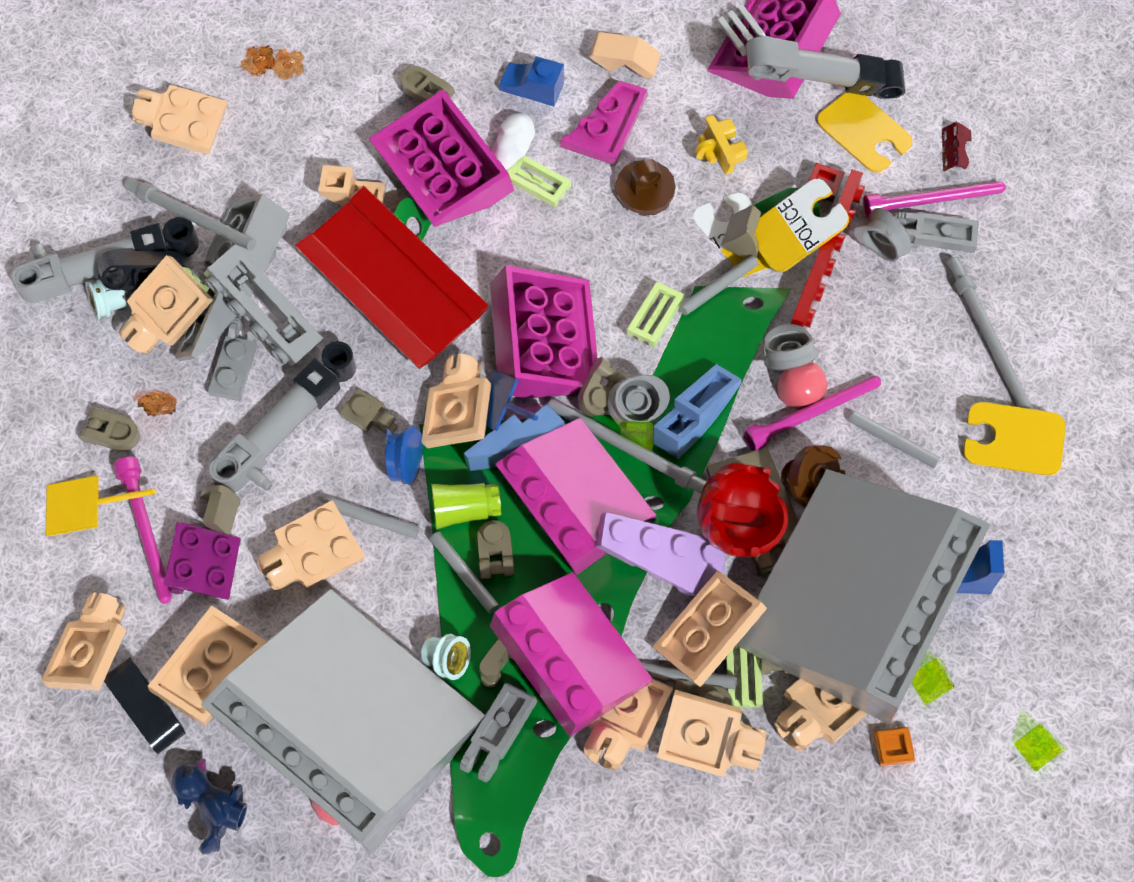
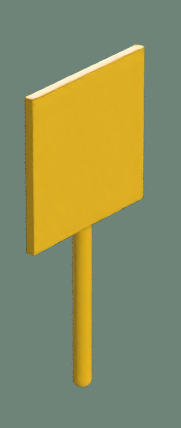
(75, 504)

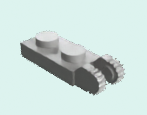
(940, 231)
(233, 363)
(498, 730)

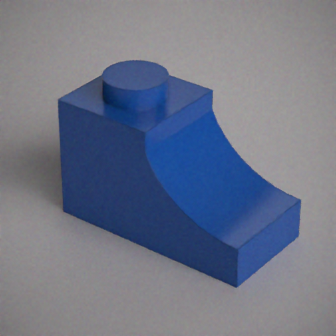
(534, 81)
(985, 569)

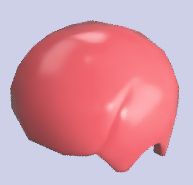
(801, 386)

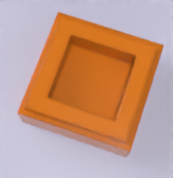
(894, 746)

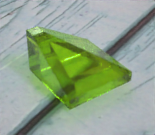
(638, 432)
(932, 681)
(1039, 747)

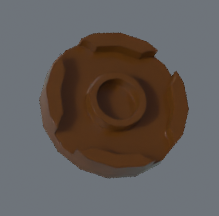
(645, 187)
(807, 470)

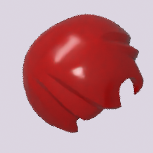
(742, 510)

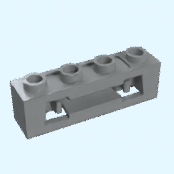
(261, 325)

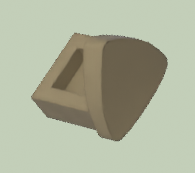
(740, 232)
(220, 508)

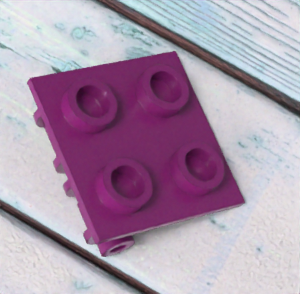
(202, 561)

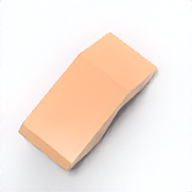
(618, 50)
(340, 186)

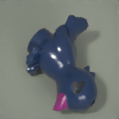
(216, 805)

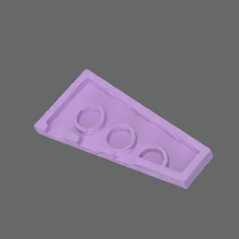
(664, 552)

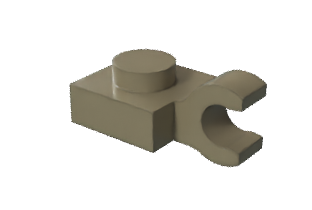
(366, 412)

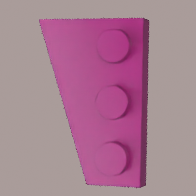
(609, 125)

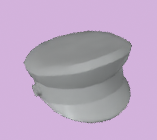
(884, 235)
(789, 347)
(638, 399)

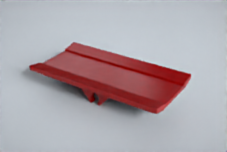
(393, 278)

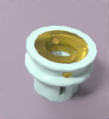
(103, 299)
(447, 655)

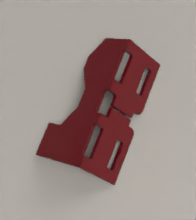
(963, 135)

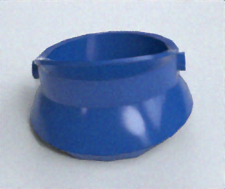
(403, 455)

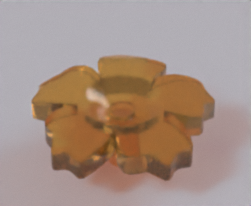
(258, 61)
(288, 63)
(158, 403)

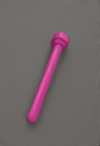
(874, 200)
(759, 435)
(128, 472)

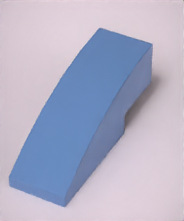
(695, 411)
(509, 437)

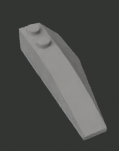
(266, 224)

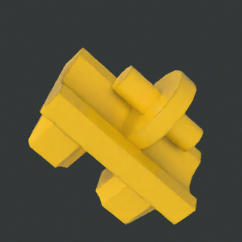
(716, 147)

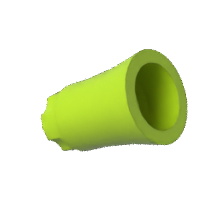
(464, 503)

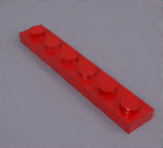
(824, 262)

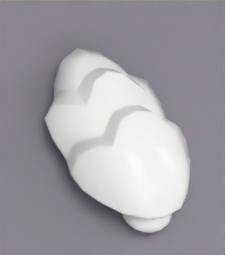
(513, 139)

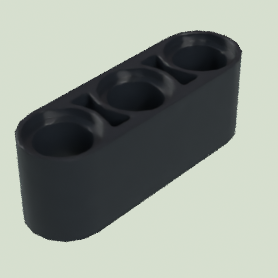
(130, 265)
(143, 706)

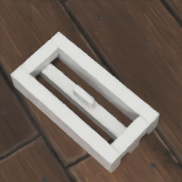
(735, 19)

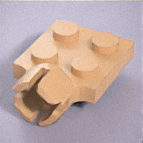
(180, 117)
(163, 307)
(457, 405)
(310, 549)
(87, 646)
(815, 716)
(627, 725)
(709, 736)

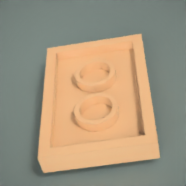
(709, 628)
(202, 662)

